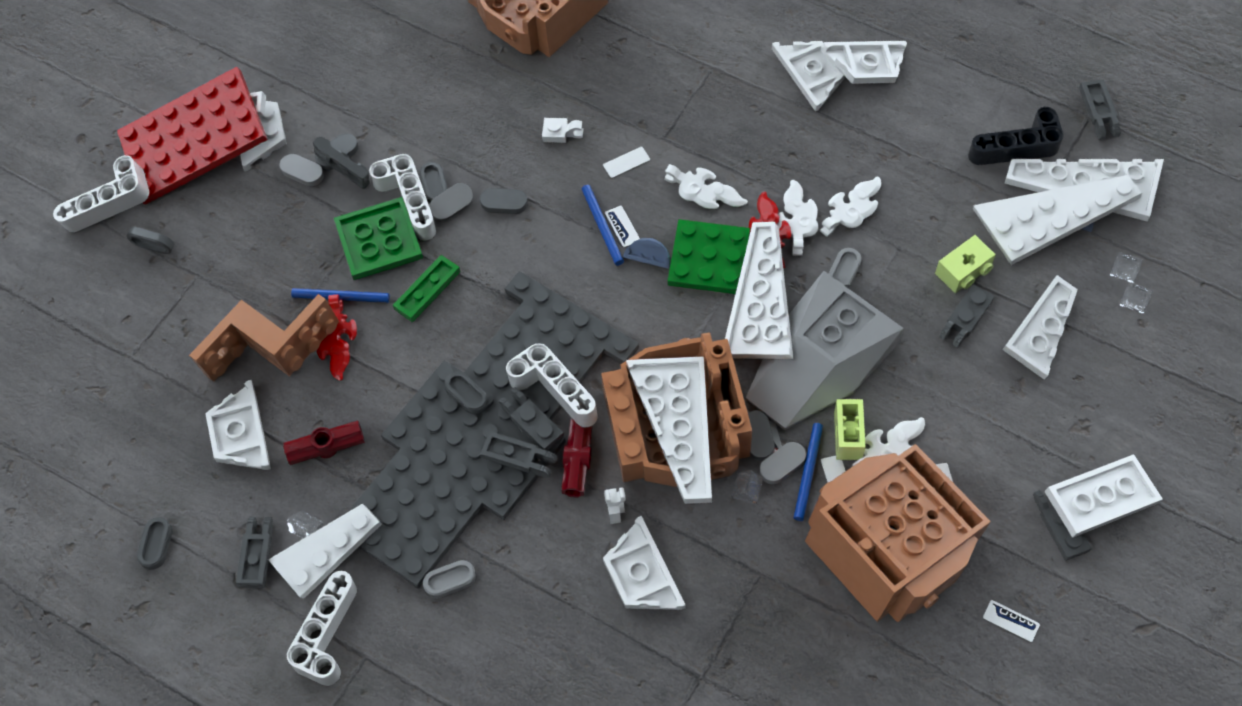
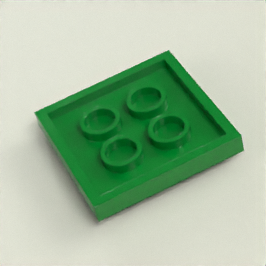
(378, 238)
(708, 256)

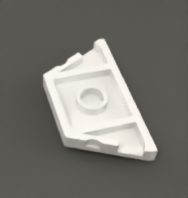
(867, 60)
(810, 70)
(275, 134)
(238, 430)
(641, 572)

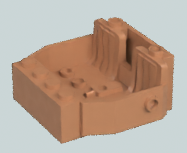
(536, 23)
(643, 456)
(903, 566)

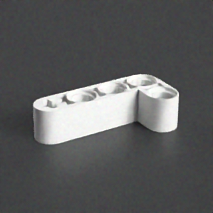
(395, 177)
(107, 200)
(558, 387)
(328, 625)

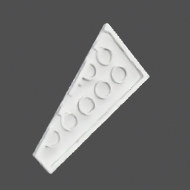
(1045, 176)
(1042, 218)
(760, 310)
(677, 409)

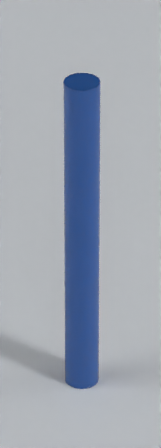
(602, 225)
(343, 295)
(808, 471)

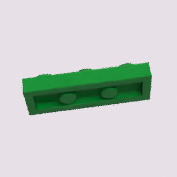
(426, 288)

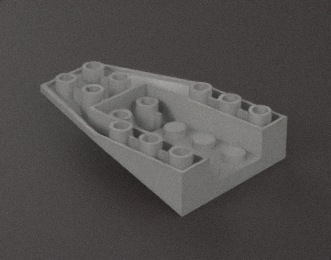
(834, 348)

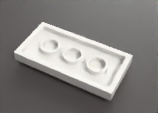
(1103, 495)

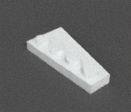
(1039, 333)
(321, 552)

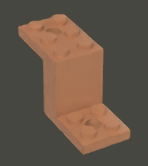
(248, 327)

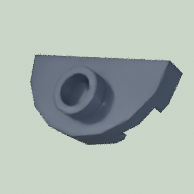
(648, 251)

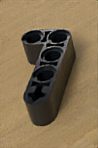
(1029, 143)

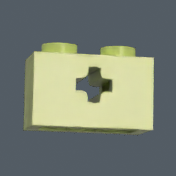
(965, 264)
(849, 429)

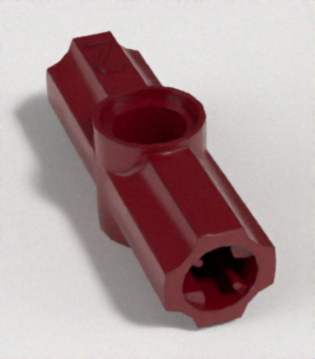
(309, 446)
(576, 460)

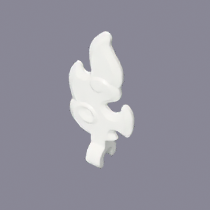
(694, 189)
(852, 213)
(804, 216)
(896, 438)

